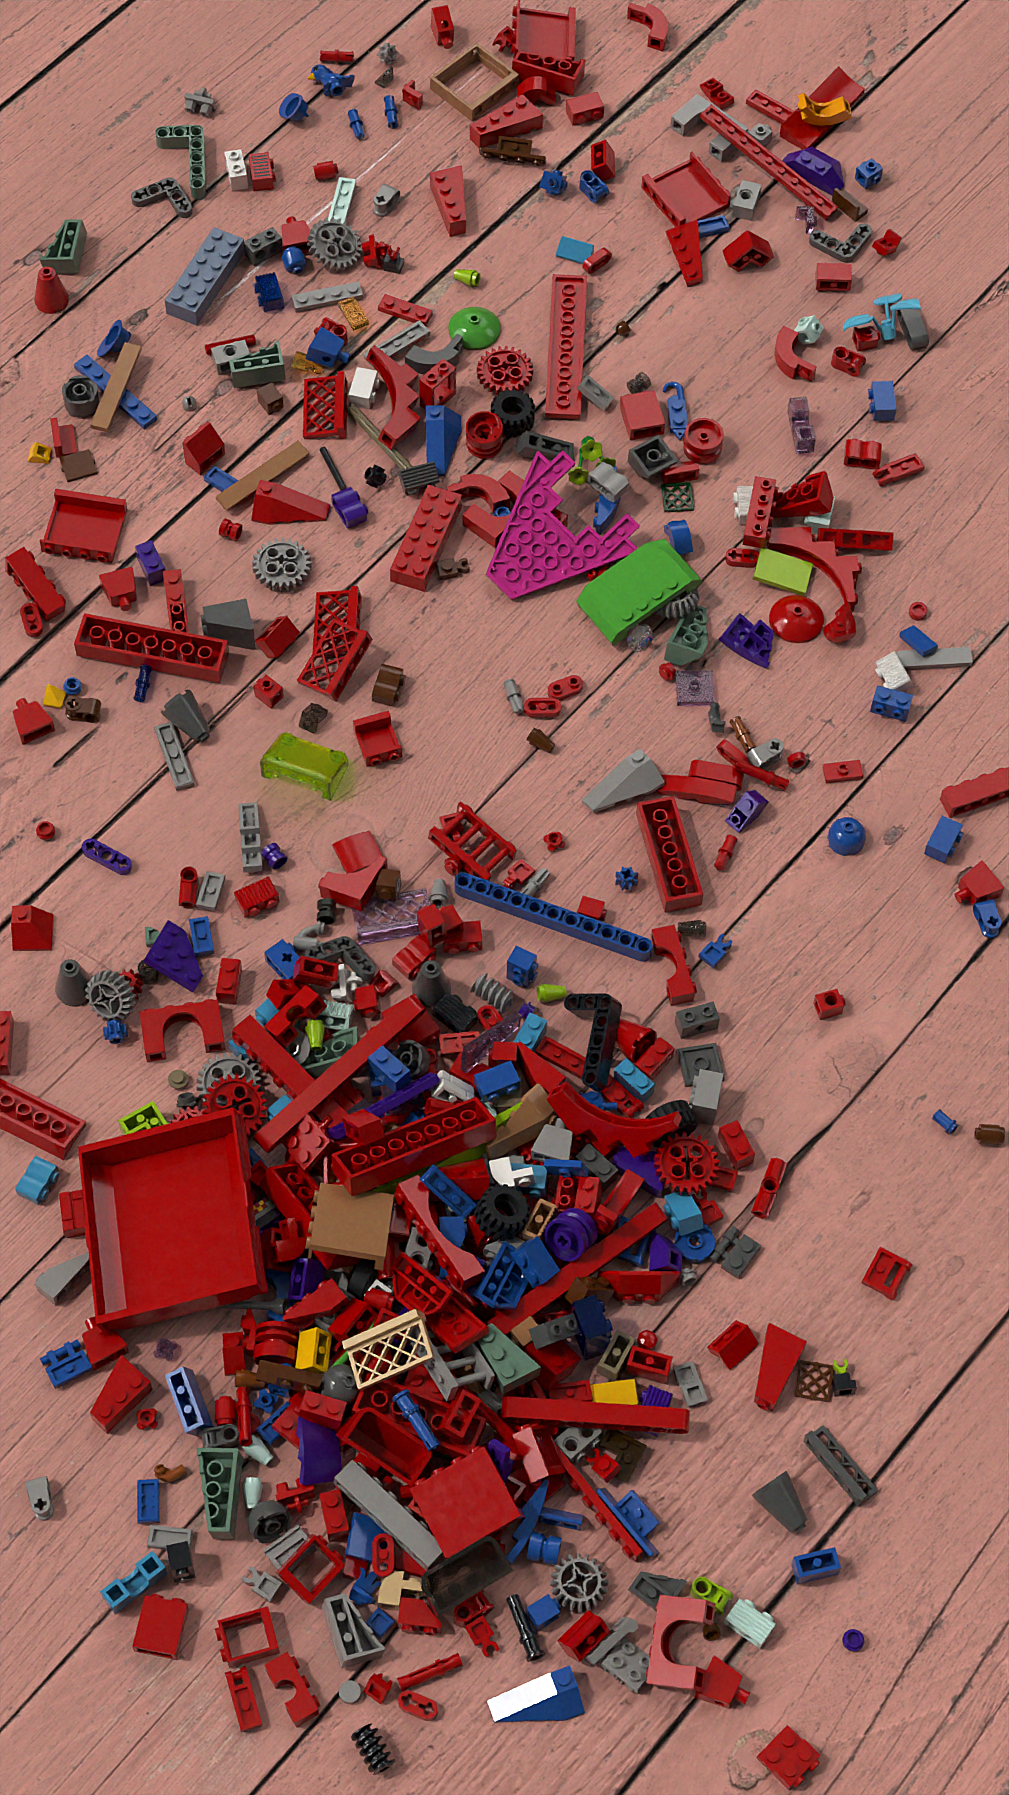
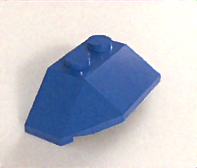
(502, 1281)

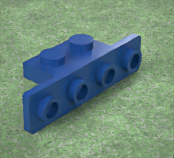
(635, 1516)

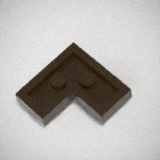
(627, 1450)

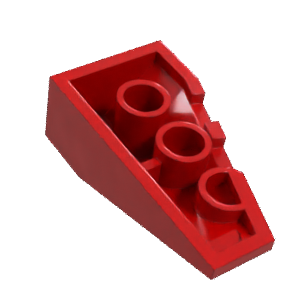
(282, 504)

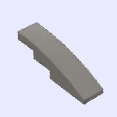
(250, 837)

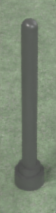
(278, 1306)

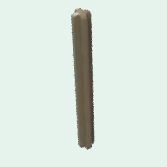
(374, 433)

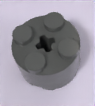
(80, 396)

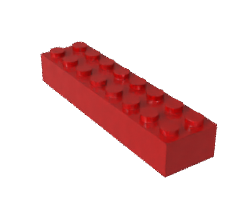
(153, 646)
(414, 1146)

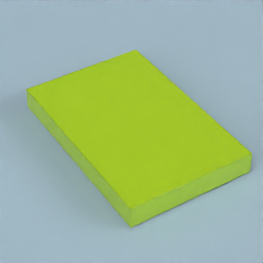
(782, 571)

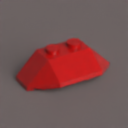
(640, 1285)
(418, 1286)

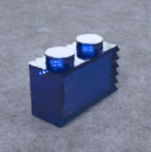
(269, 292)

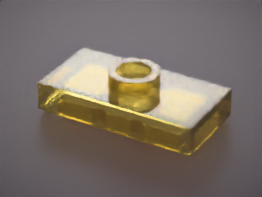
(353, 313)

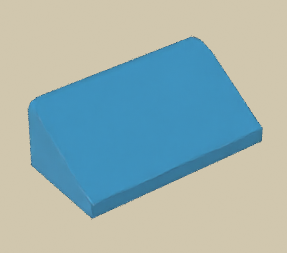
(574, 250)

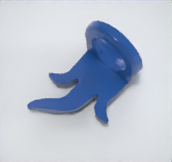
(363, 1588)

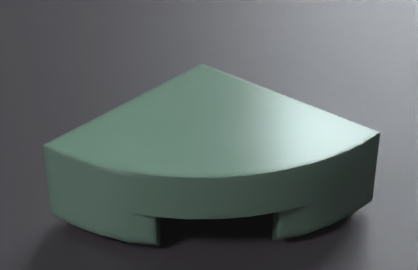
(151, 935)

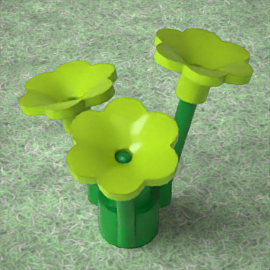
(589, 450)

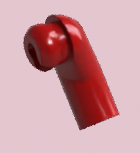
(593, 574)

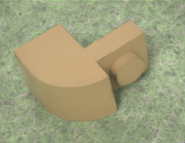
(393, 1588)

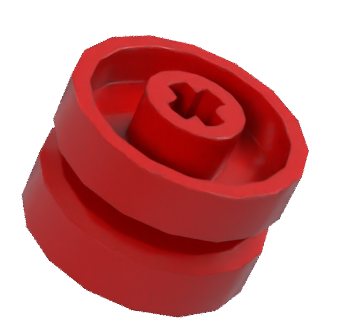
(703, 440)

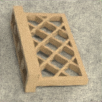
(384, 1332)

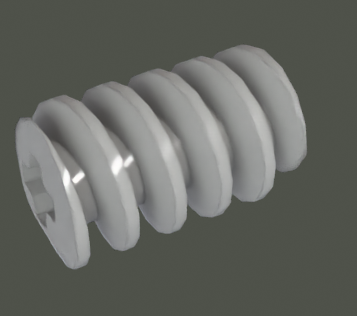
(492, 993)

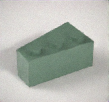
(67, 249)
(508, 1361)

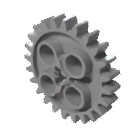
(334, 244)
(281, 564)
(226, 1066)

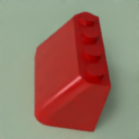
(386, 1444)

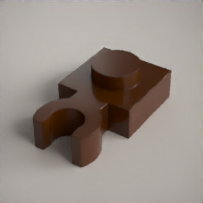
(449, 568)

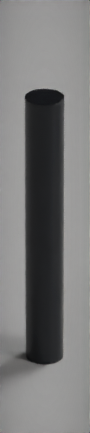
(332, 468)

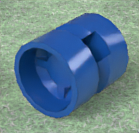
(544, 1548)

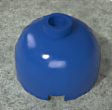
(846, 836)

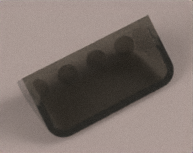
(463, 1575)

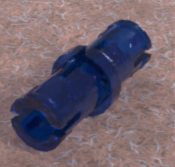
(142, 683)

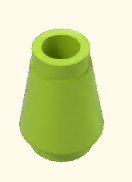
(469, 277)
(550, 992)
(315, 1034)

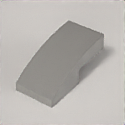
(689, 1383)

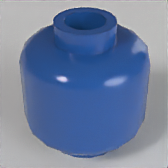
(293, 260)

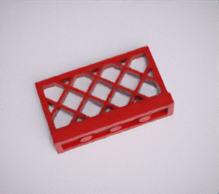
(340, 408)
(352, 618)
(348, 662)

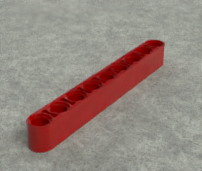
(595, 1415)

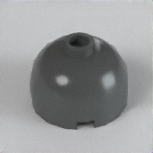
(414, 1057)
(340, 1384)
(268, 1521)

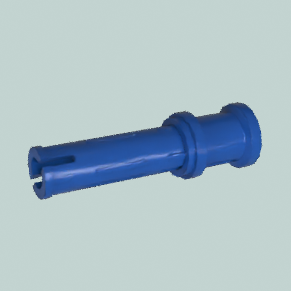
(411, 1412)

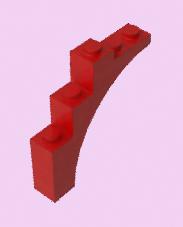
(403, 399)
(801, 544)
(607, 1127)

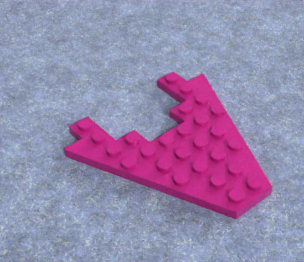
(539, 548)

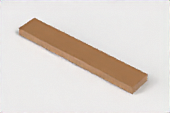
(116, 387)
(268, 472)

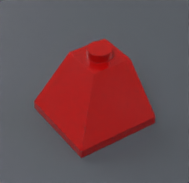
(31, 928)

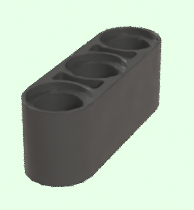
(913, 328)

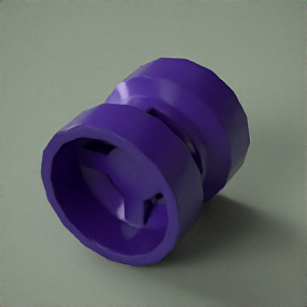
(274, 856)

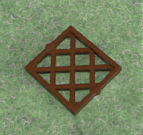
(816, 1365)

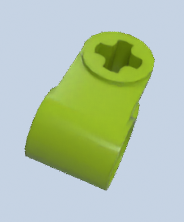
(712, 1594)

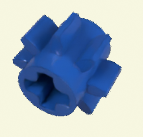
(629, 882)
(115, 1031)

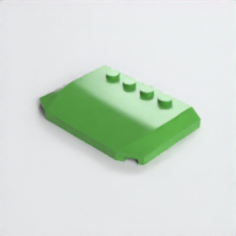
(636, 588)

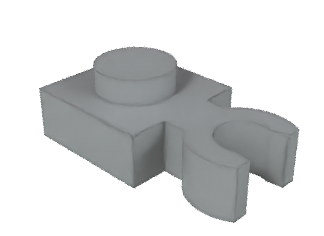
(264, 1585)

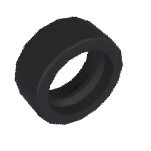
(362, 1280)

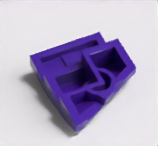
(749, 640)
(318, 1453)

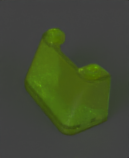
(305, 763)

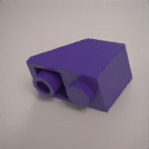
(746, 810)
(664, 1254)

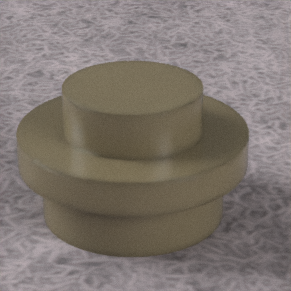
(178, 1079)

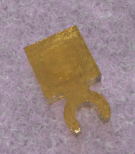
(300, 363)

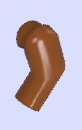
(167, 1474)

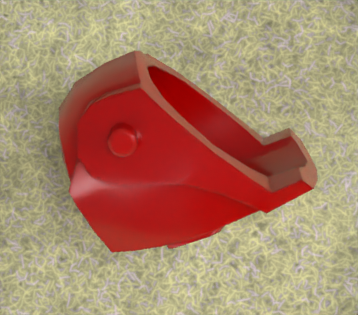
(842, 627)

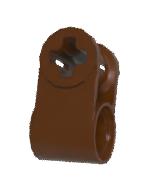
(84, 709)

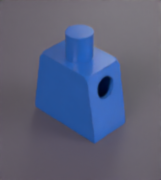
(327, 349)

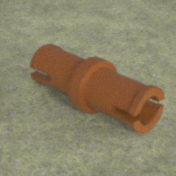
(742, 734)

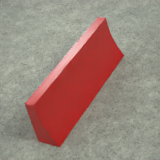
(836, 85)
(37, 1121)

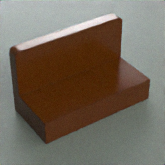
(848, 204)

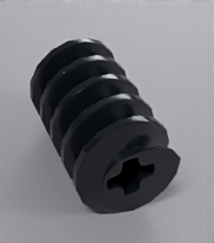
(371, 1749)

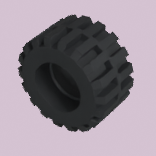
(514, 402)
(687, 1124)
(493, 1221)

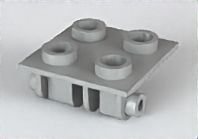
(628, 1664)

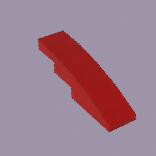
(857, 538)
(698, 788)

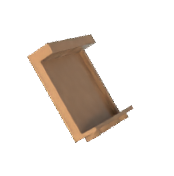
(350, 1223)

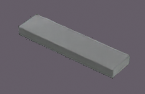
(938, 659)
(174, 756)

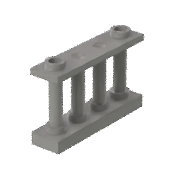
(440, 1370)

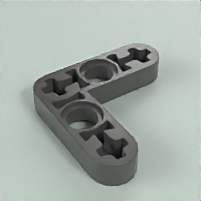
(169, 192)
(841, 248)
(364, 967)

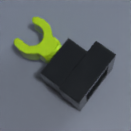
(841, 1381)

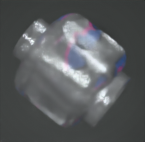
(640, 638)

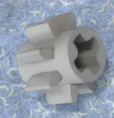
(387, 53)

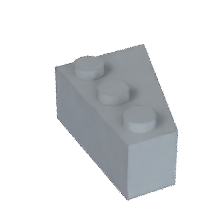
(349, 1633)

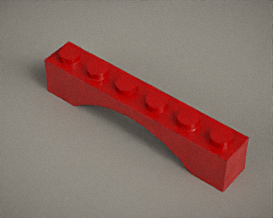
(460, 1265)

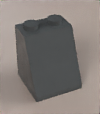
(229, 622)

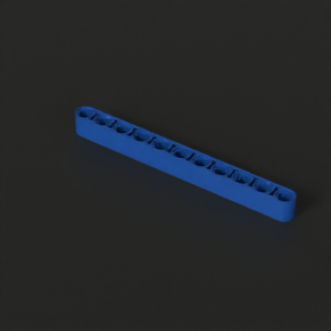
(559, 923)

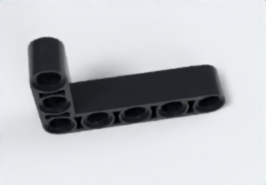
(603, 1034)

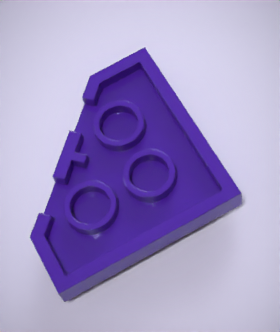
(174, 957)

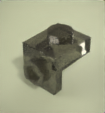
(311, 717)

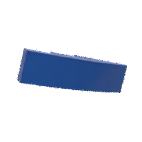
(531, 1512)

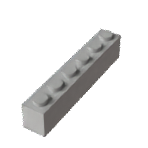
(389, 1514)

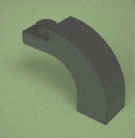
(424, 360)

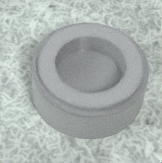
(349, 1692)

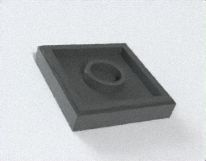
(697, 1058)

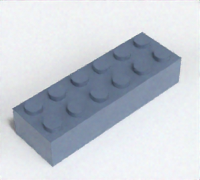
(205, 276)

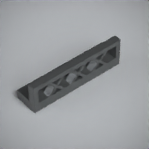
(836, 1468)

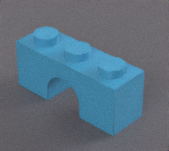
(144, 1576)

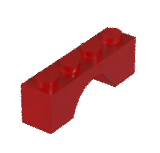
(667, 944)

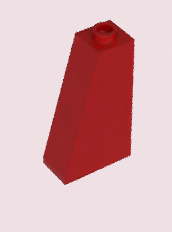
(778, 1361)

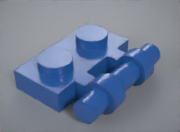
(68, 1368)

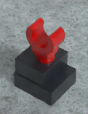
(393, 262)

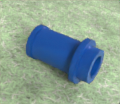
(945, 1122)

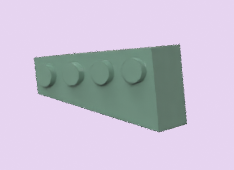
(220, 1486)

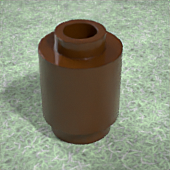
(989, 1134)

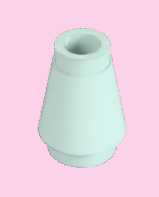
(258, 1451)
(252, 1491)

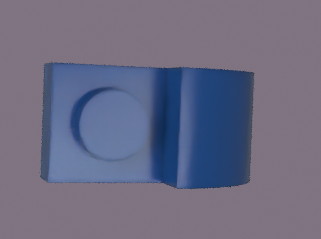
(679, 536)

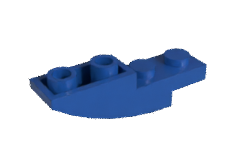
(606, 512)

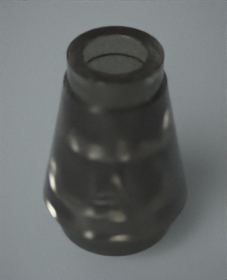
(693, 928)

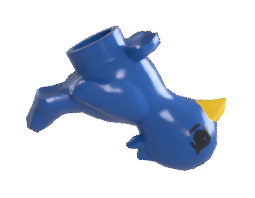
(332, 82)

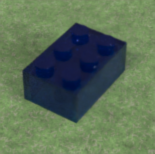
(593, 1325)

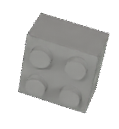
(705, 1096)

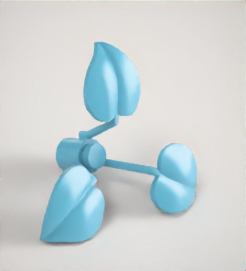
(887, 326)

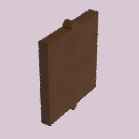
(78, 465)

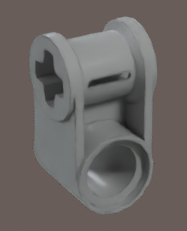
(385, 199)
(767, 753)
(40, 1494)

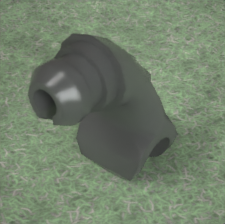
(714, 718)

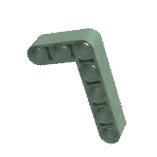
(187, 137)

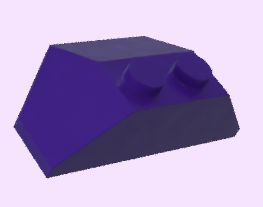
(816, 168)

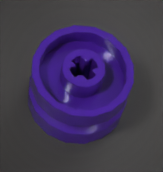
(570, 1234)

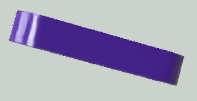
(110, 864)

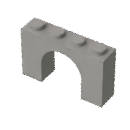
(689, 116)

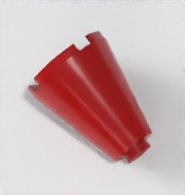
(50, 292)
(634, 1039)

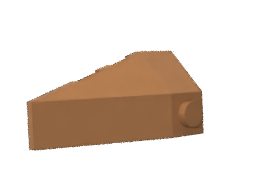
(524, 1123)

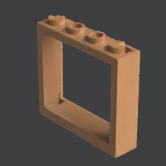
(488, 99)

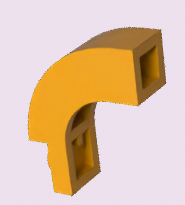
(824, 113)

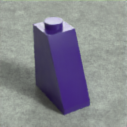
(641, 1166)

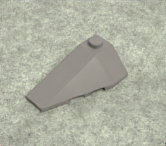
(628, 779)

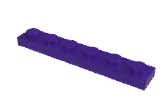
(393, 1101)

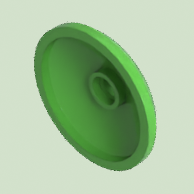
(476, 325)

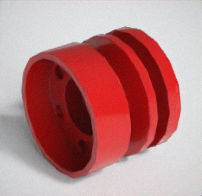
(484, 435)
(276, 1342)

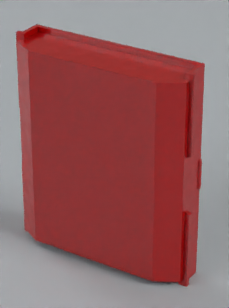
(171, 1221)

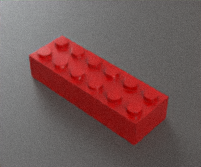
(426, 538)
(669, 854)
(293, 1195)
(431, 1409)

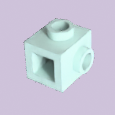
(809, 329)

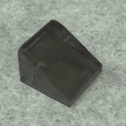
(385, 78)

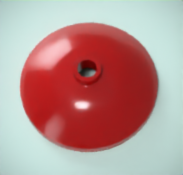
(796, 626)

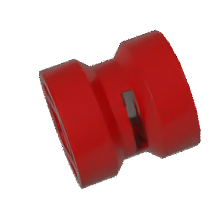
(230, 529)

